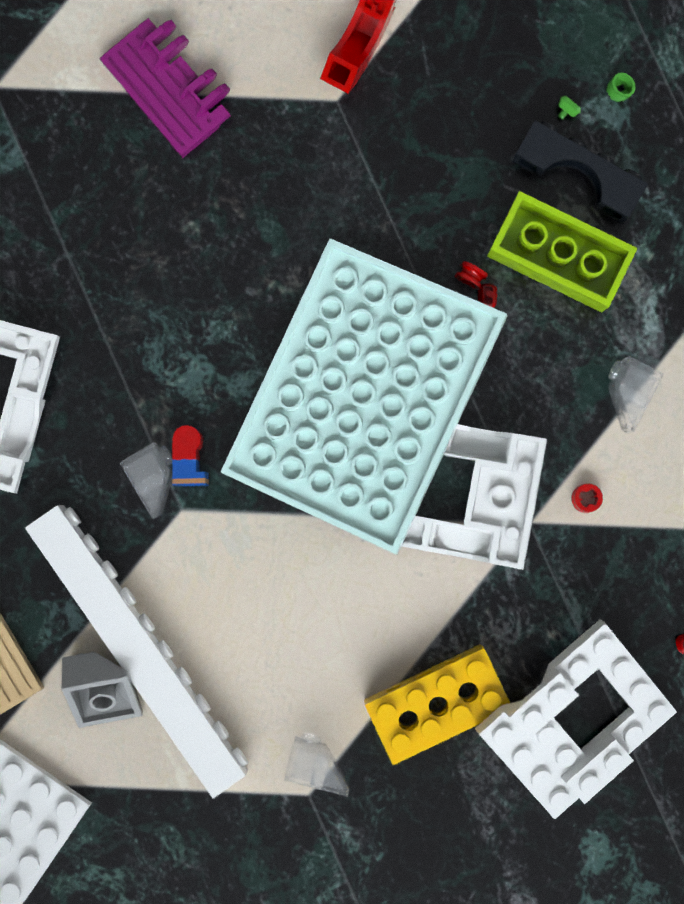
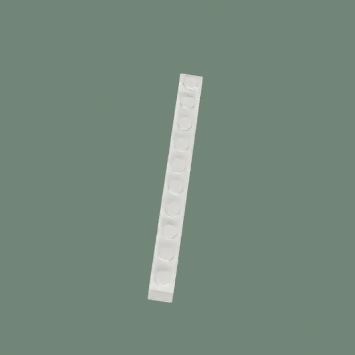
(138, 650)

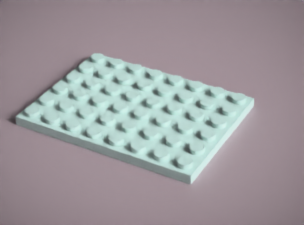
(364, 395)

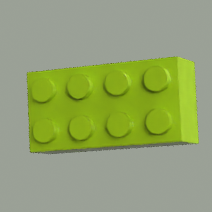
(562, 252)

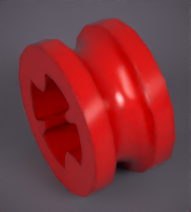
(471, 275)
(588, 507)

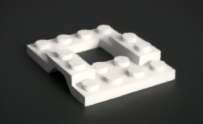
(24, 399)
(498, 501)
(541, 750)

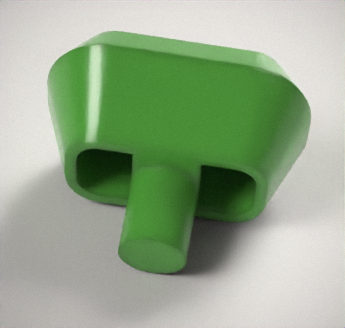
(569, 107)

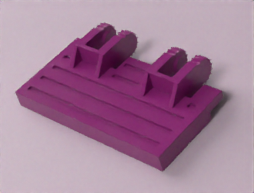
(164, 90)

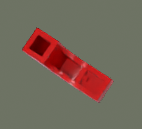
(358, 44)

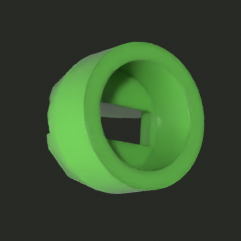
(616, 82)

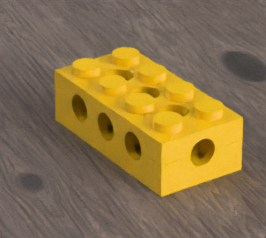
(433, 726)

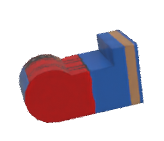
(186, 458)

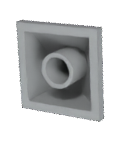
(97, 690)

